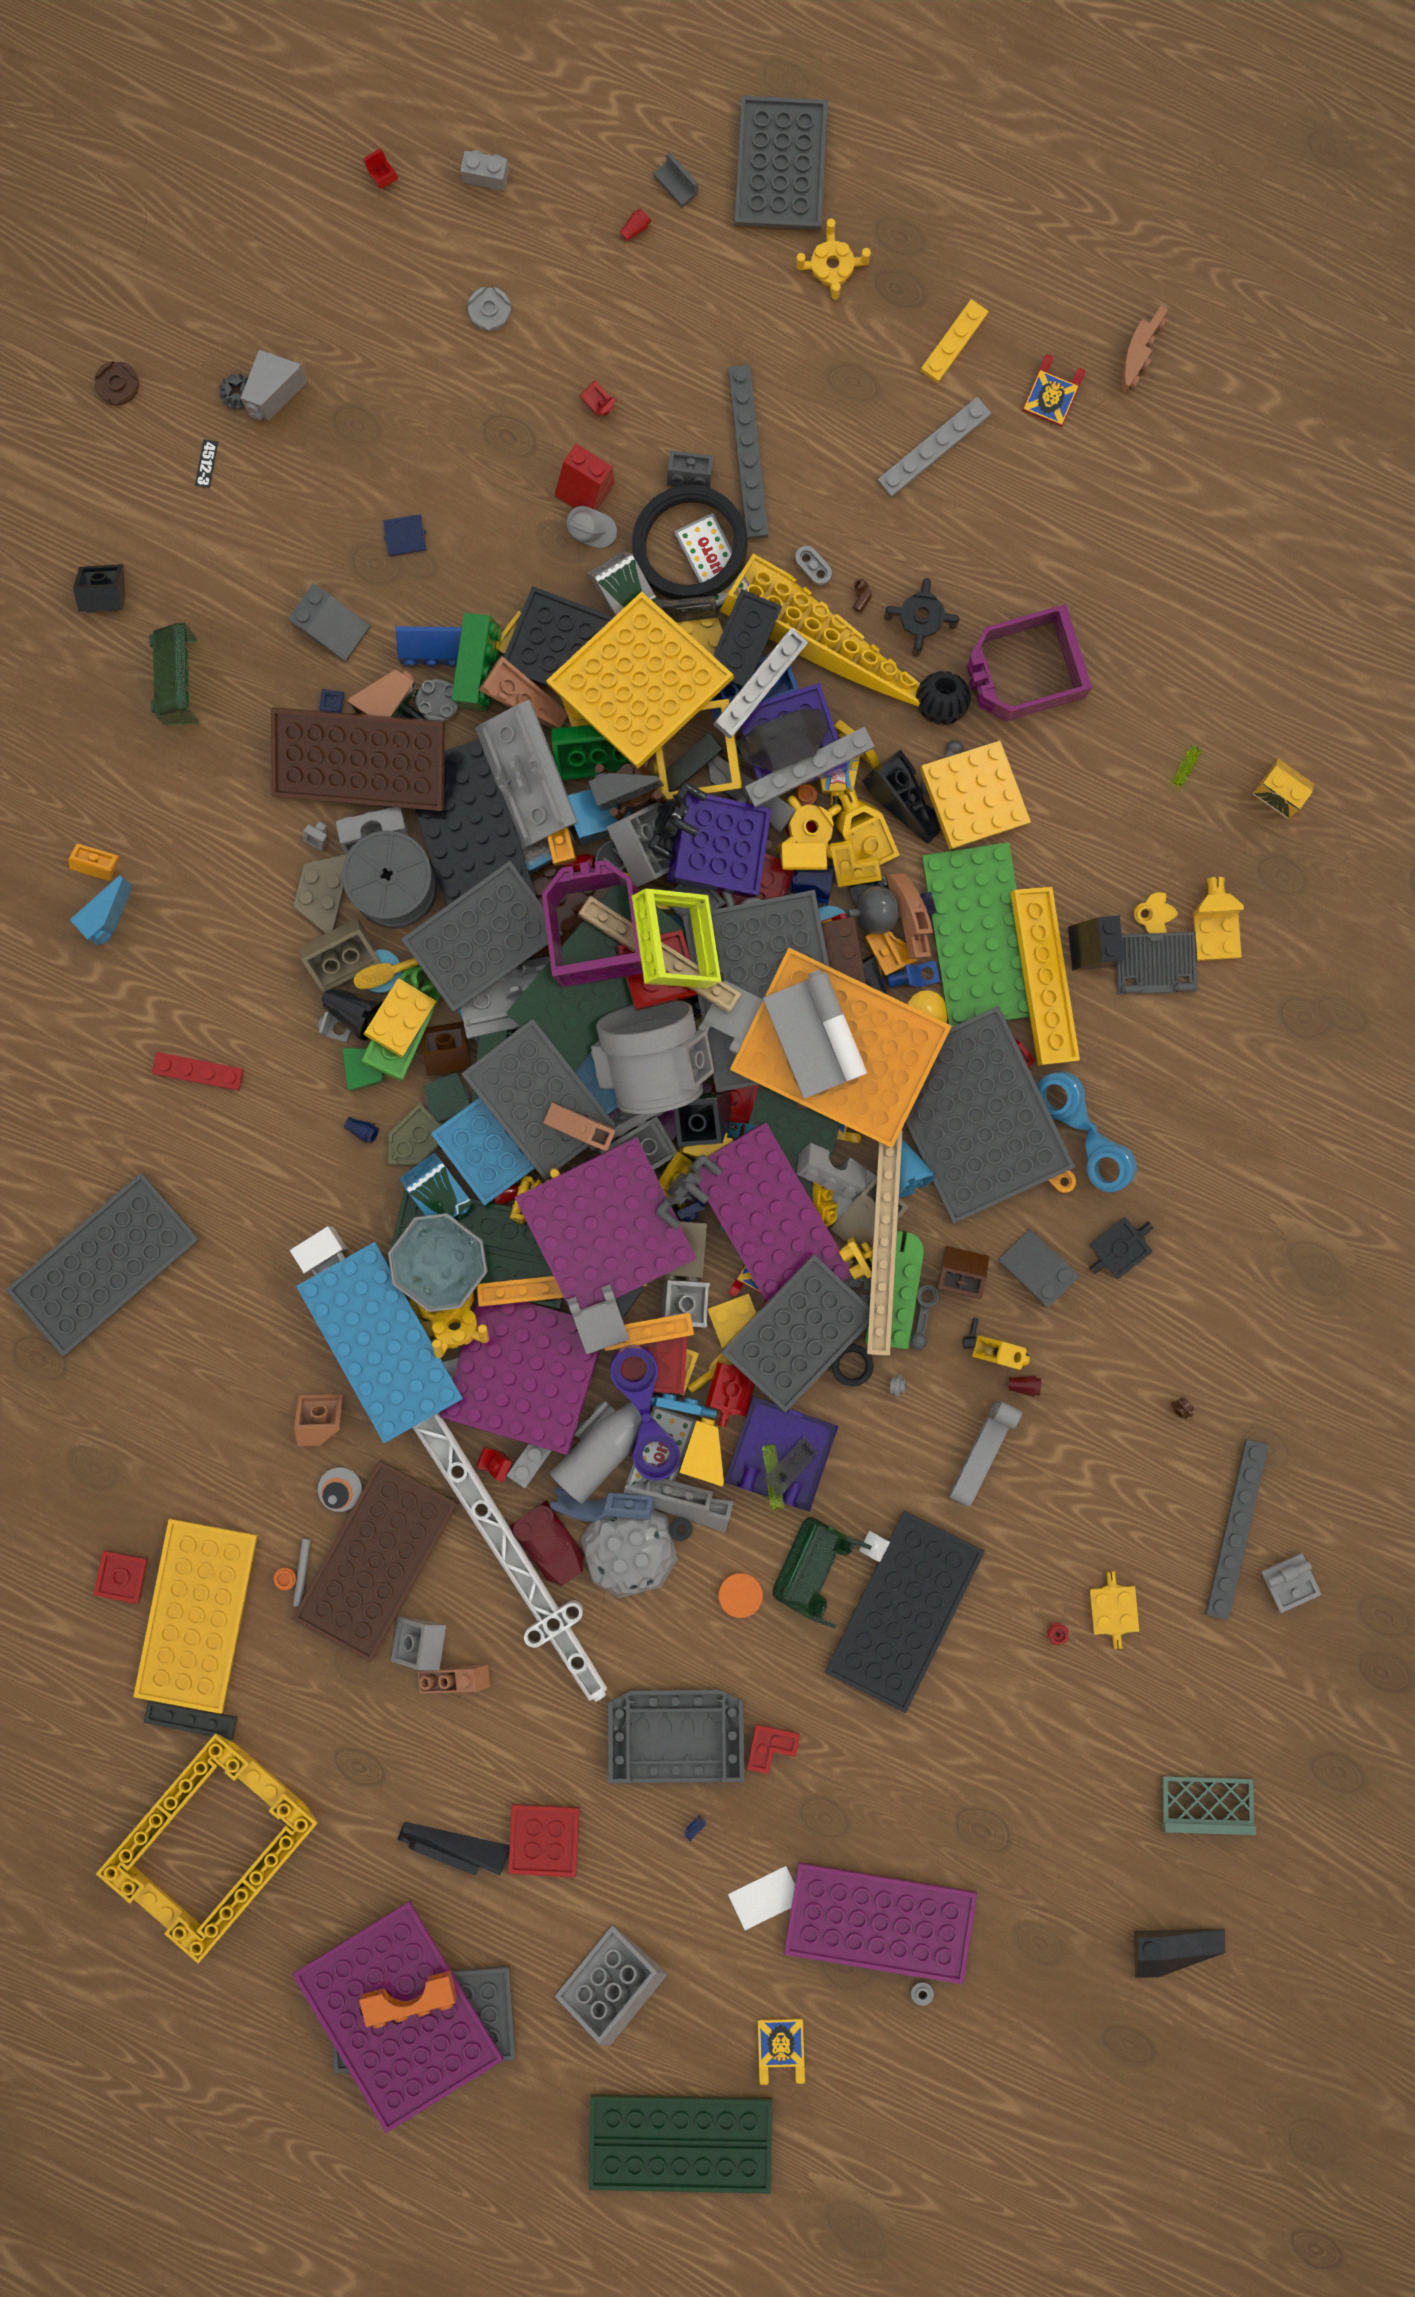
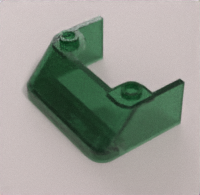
(171, 674)
(809, 1565)

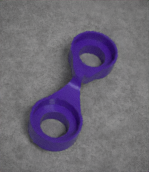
(640, 1394)

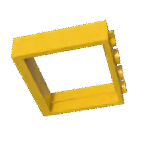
(659, 765)

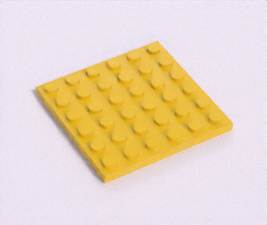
(640, 679)

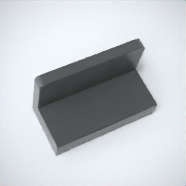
(677, 181)

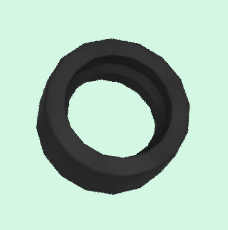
(866, 1374)

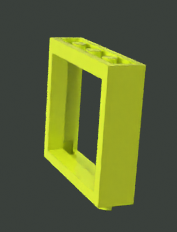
(650, 943)

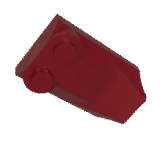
(549, 1544)

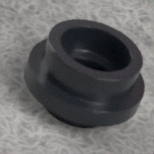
(681, 1536)

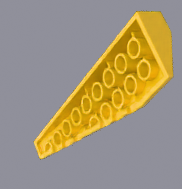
(829, 637)

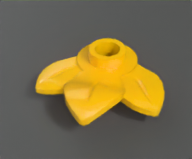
(1158, 913)

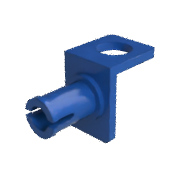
(913, 976)

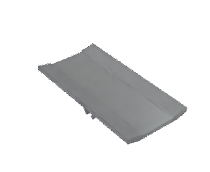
(526, 774)
(488, 1010)

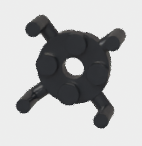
(917, 627)
(670, 819)

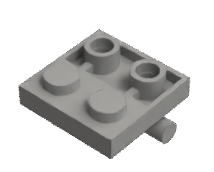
(1291, 1582)

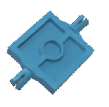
(689, 1405)

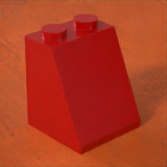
(584, 479)

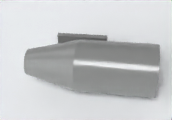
(602, 1446)

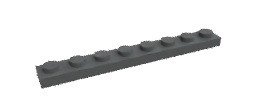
(748, 451)
(1236, 1529)

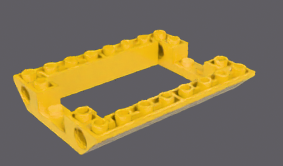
(133, 1885)

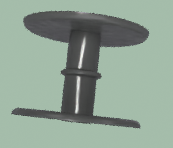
(390, 879)

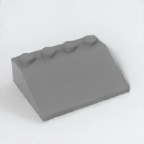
(610, 1986)

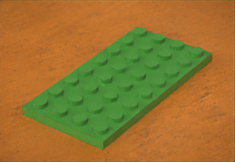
(976, 932)

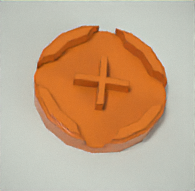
(740, 1595)

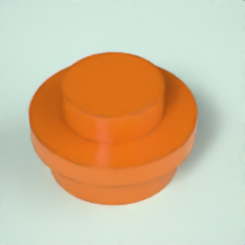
(806, 794)
(284, 1578)

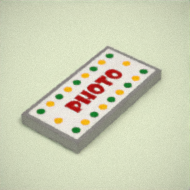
(707, 551)
(678, 1427)

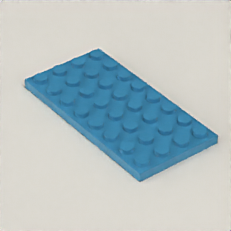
(486, 1151)
(379, 1342)

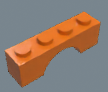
(381, 2007)

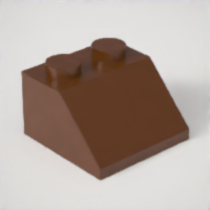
(445, 1049)

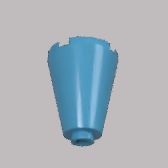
(912, 1172)

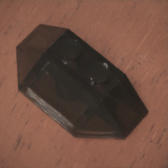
(784, 740)

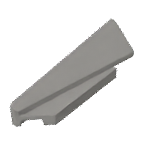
(720, 774)
(685, 1502)

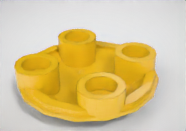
(930, 1003)

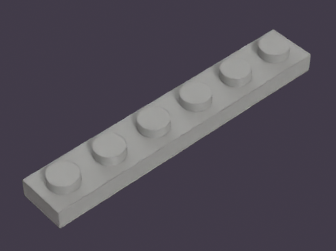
(934, 447)
(760, 683)
(808, 769)

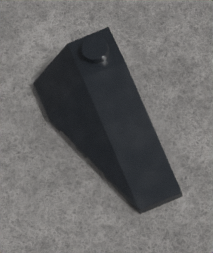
(896, 789)
(1171, 1950)

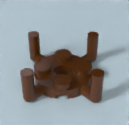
(635, 803)

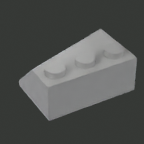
(632, 839)

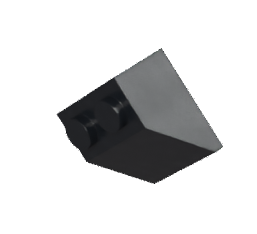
(100, 588)

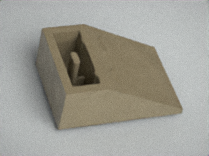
(860, 1217)

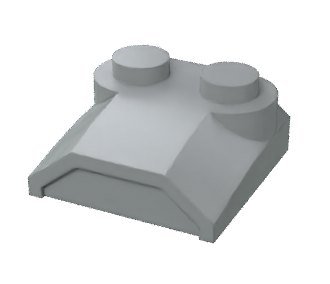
(683, 1298)

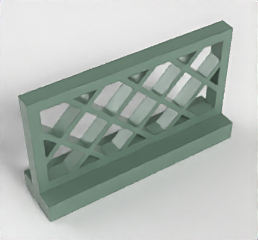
(1203, 1825)

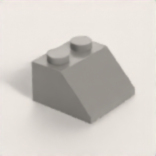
(418, 1643)

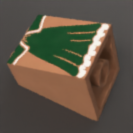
(386, 696)

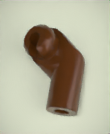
(863, 593)

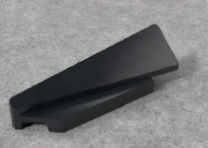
(455, 1849)

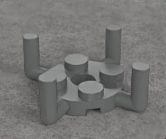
(685, 1188)

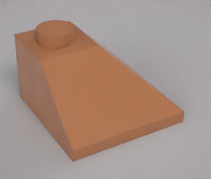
(317, 1418)

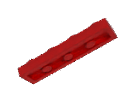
(197, 1071)

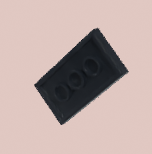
(746, 635)

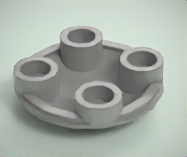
(435, 700)

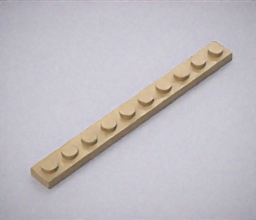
(884, 1248)

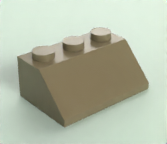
(339, 955)

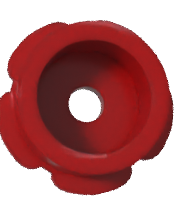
(1062, 1638)

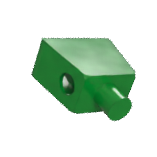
(357, 1074)

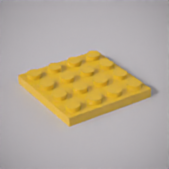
(974, 795)

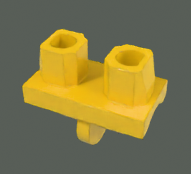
(852, 1250)

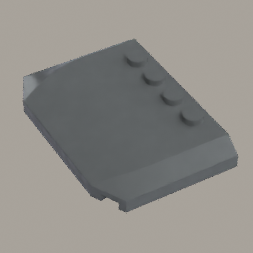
(675, 1737)

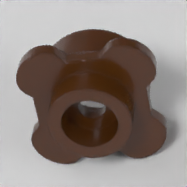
(1183, 1408)

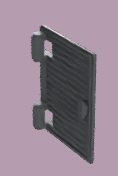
(1158, 963)

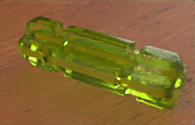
(1187, 766)

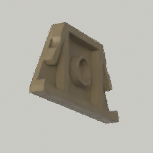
(321, 892)

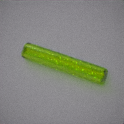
(771, 1461)

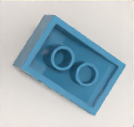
(103, 913)

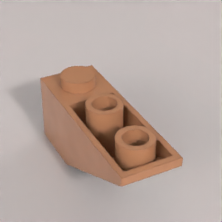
(579, 1126)
(454, 1679)

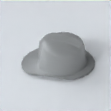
(591, 527)

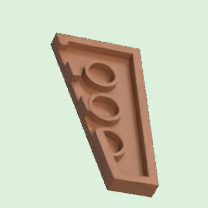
(513, 687)

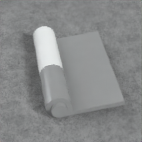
(814, 1034)

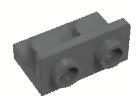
(689, 469)

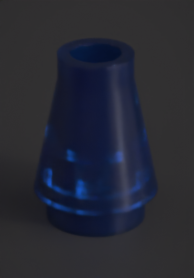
(361, 1129)

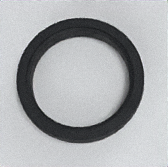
(674, 497)

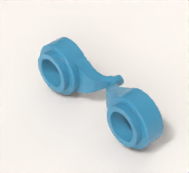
(1097, 1145)

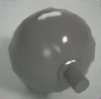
(876, 910)

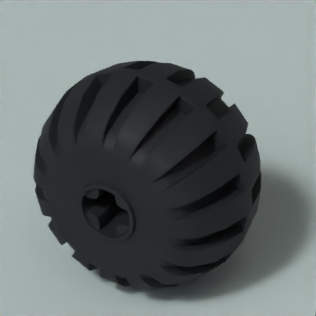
(943, 698)

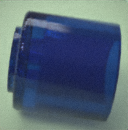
(815, 880)

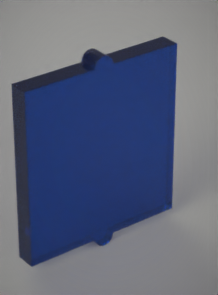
(404, 535)

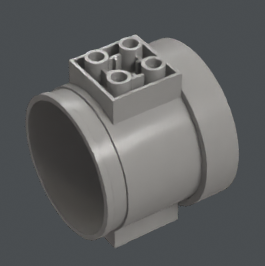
(652, 1057)

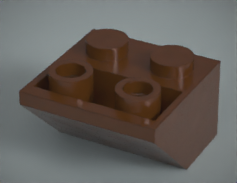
(963, 1272)

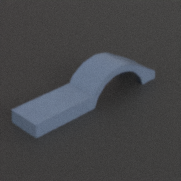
(612, 1505)

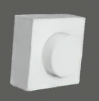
(878, 1545)

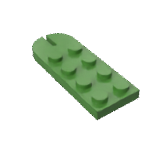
(384, 1059)
(906, 1283)

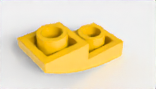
(824, 1205)

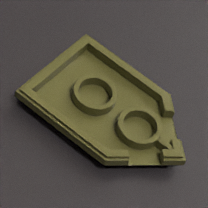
(411, 1138)

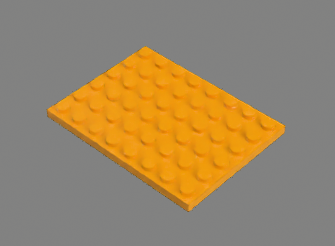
(892, 1039)

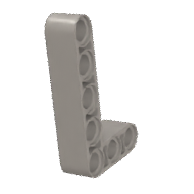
(999, 1420)

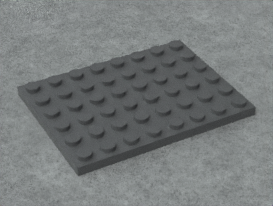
(749, 951)
(984, 1120)

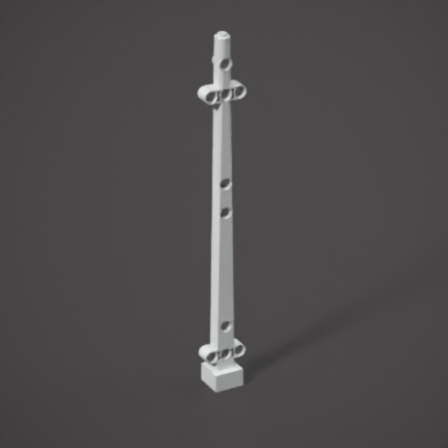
(324, 1251)

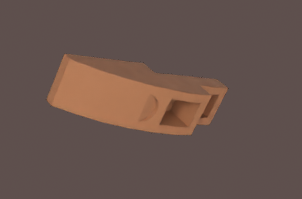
(1139, 349)
(913, 915)

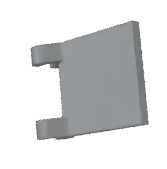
(737, 1021)
(600, 1323)

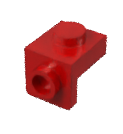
(380, 169)
(597, 399)

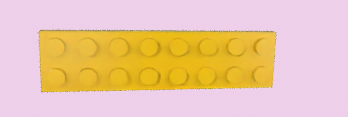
(1045, 976)

